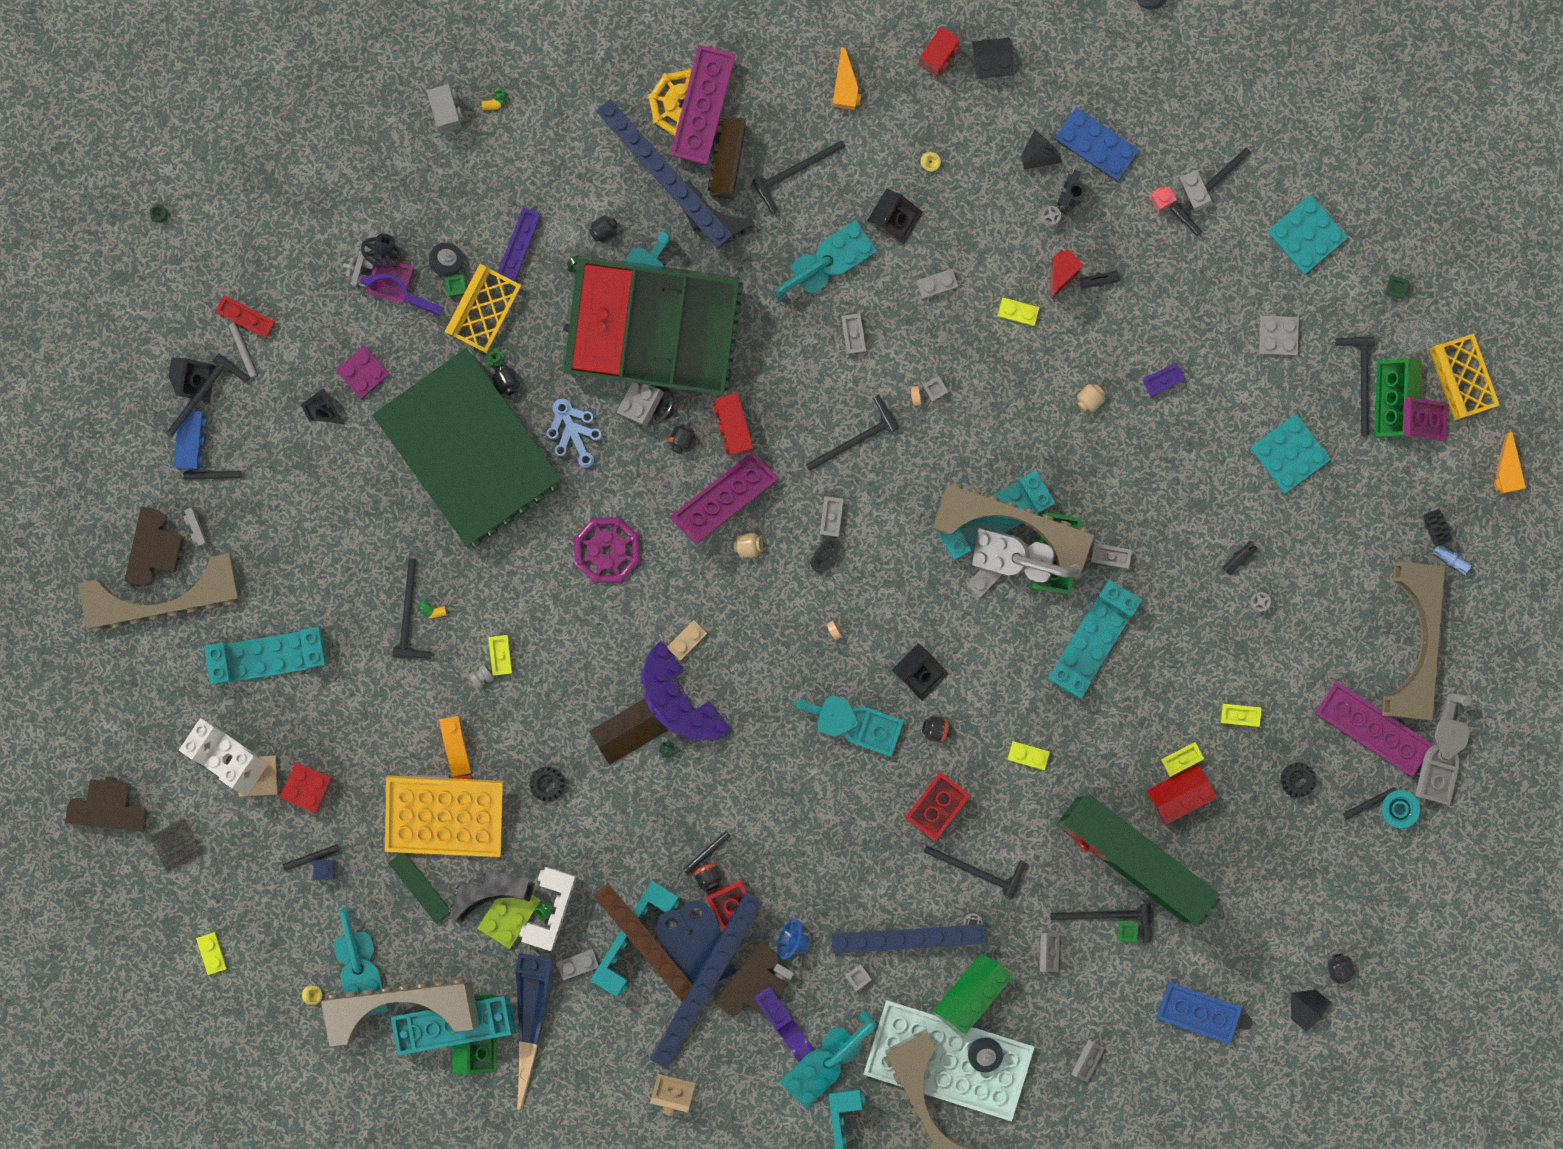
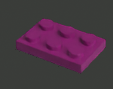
(1425, 419)

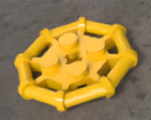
(670, 100)

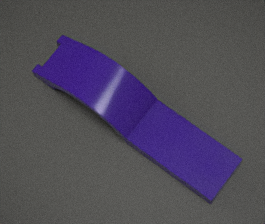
(409, 298)
(783, 1023)

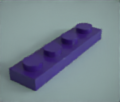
(519, 244)

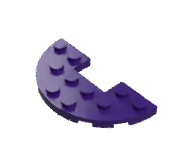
(670, 703)

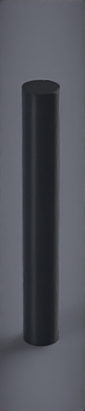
(212, 475)
(1367, 804)
(705, 853)
(309, 858)

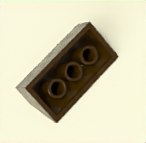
(728, 158)
(627, 731)

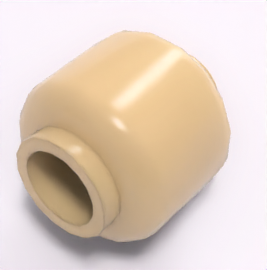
(1091, 398)
(748, 545)

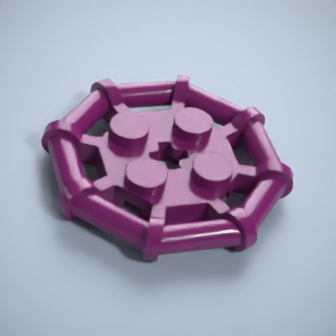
(606, 561)

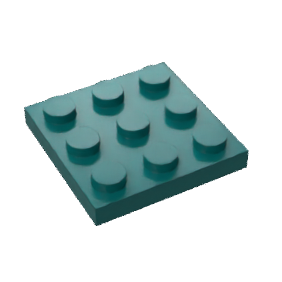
(1307, 234)
(1290, 453)

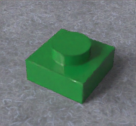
(455, 285)
(1127, 931)

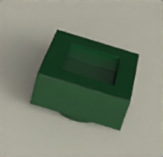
(1396, 287)

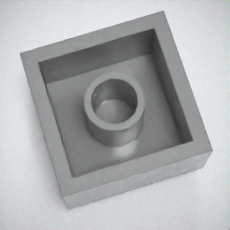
(443, 105)

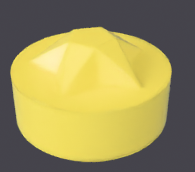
(930, 161)
(312, 995)

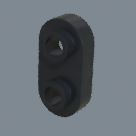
(825, 555)

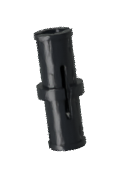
(1099, 279)
(1240, 557)

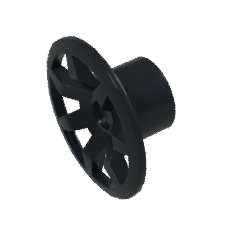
(382, 248)
(664, 409)

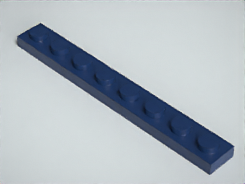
(909, 938)

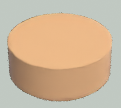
(915, 396)
(834, 630)

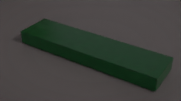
(419, 887)

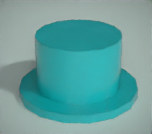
(1400, 809)

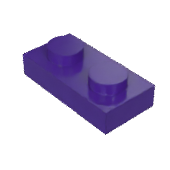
(1163, 379)

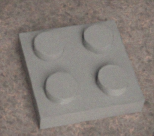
(1278, 335)
(640, 403)

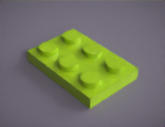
(506, 919)

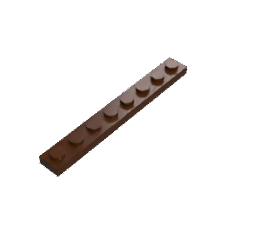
(643, 940)

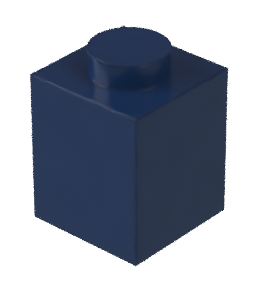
(323, 869)

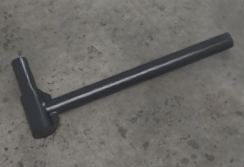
(763, 185)
(1182, 211)
(1363, 344)
(222, 365)
(887, 423)
(404, 650)
(1008, 887)
(1143, 914)

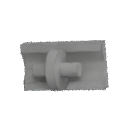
(358, 269)

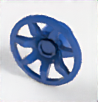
(794, 942)

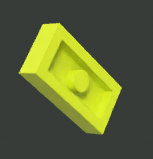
(1018, 311)
(500, 655)
(1240, 715)
(1028, 755)
(1182, 759)
(211, 953)

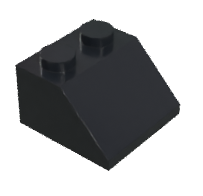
(993, 58)
(895, 215)
(920, 672)

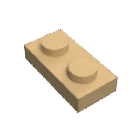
(686, 640)

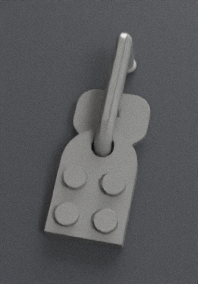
(999, 554)
(1442, 759)

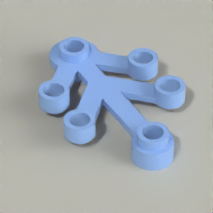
(572, 429)

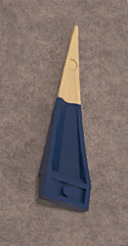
(534, 988)

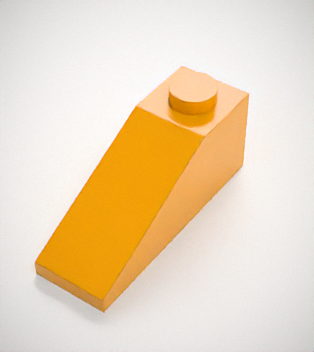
(846, 88)
(1509, 472)
(455, 745)

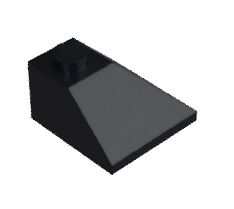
(188, 376)

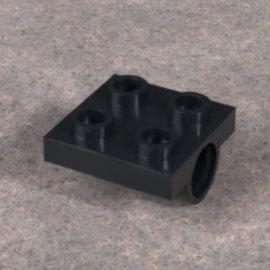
(1067, 198)

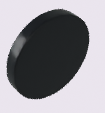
(1245, 1022)

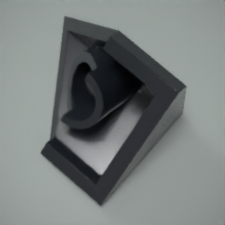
(1039, 152)
(321, 408)
(1307, 1007)

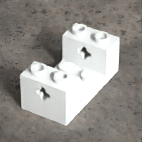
(211, 749)
(542, 936)

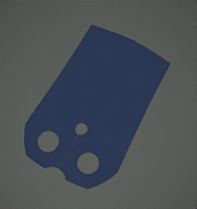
(691, 950)

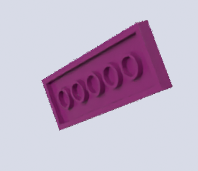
(702, 105)
(724, 498)
(1371, 729)

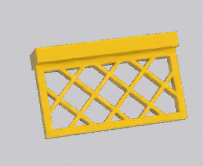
(468, 300)
(1448, 378)

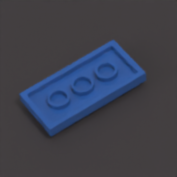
(1096, 144)
(1199, 1012)

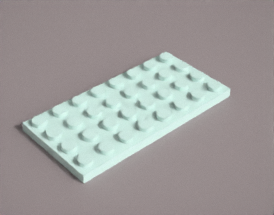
(949, 1070)

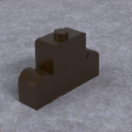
(153, 548)
(107, 807)
(751, 980)

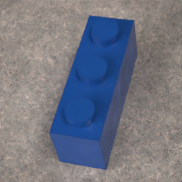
(189, 442)

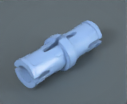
(1452, 559)

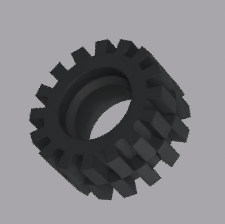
(1437, 527)
(1306, 771)
(535, 784)

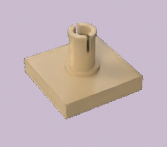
(267, 782)
(672, 1094)

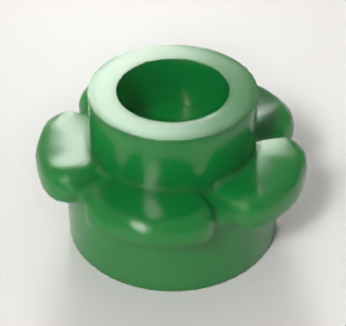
(494, 352)
(543, 911)

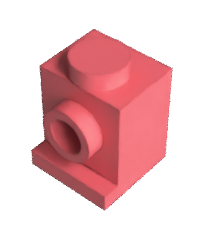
(1162, 198)

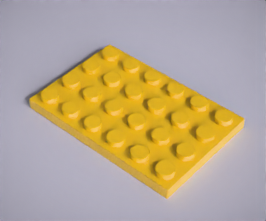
(443, 816)

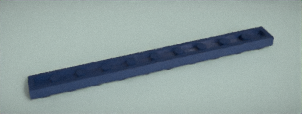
(664, 174)
(706, 980)

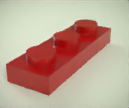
(245, 316)

